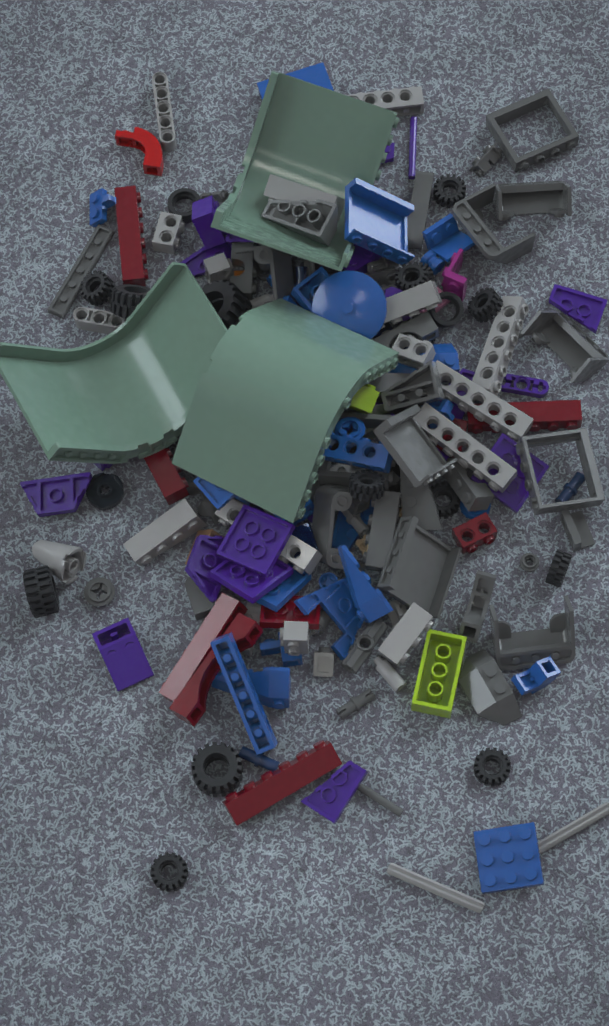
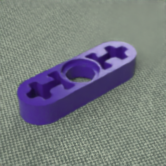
(527, 380)

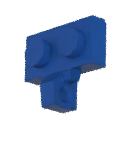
(99, 203)

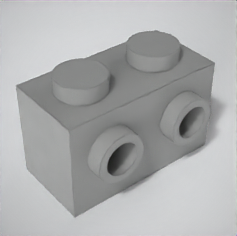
(295, 637)

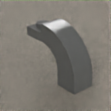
(477, 606)

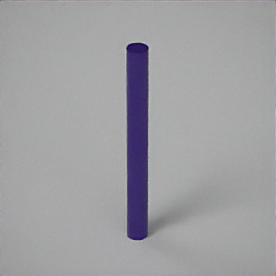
(412, 147)

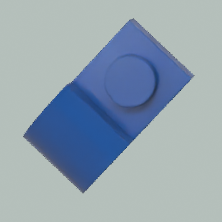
(273, 646)
(537, 677)

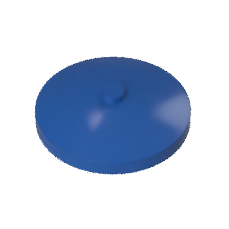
(352, 302)

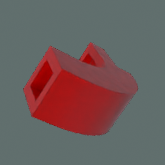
(148, 144)

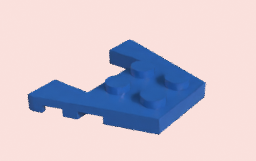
(339, 605)

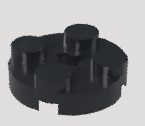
(106, 481)

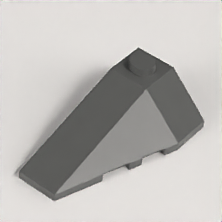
(310, 219)

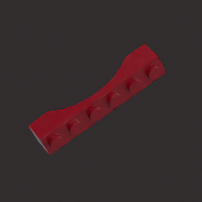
(191, 701)

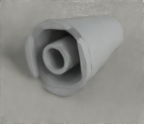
(61, 558)

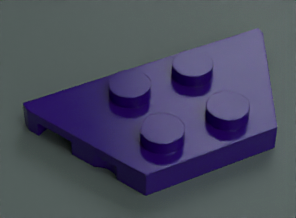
(57, 494)
(202, 561)

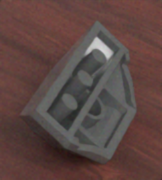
(488, 689)

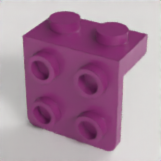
(452, 280)

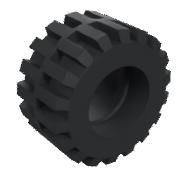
(126, 298)
(41, 591)
(217, 785)

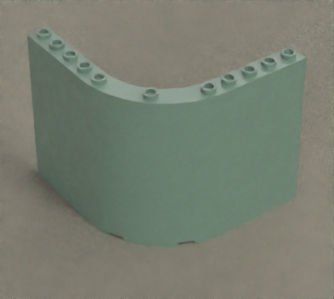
(313, 141)
(121, 391)
(274, 403)

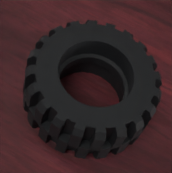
(227, 301)

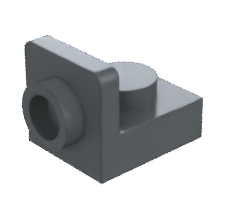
(323, 662)

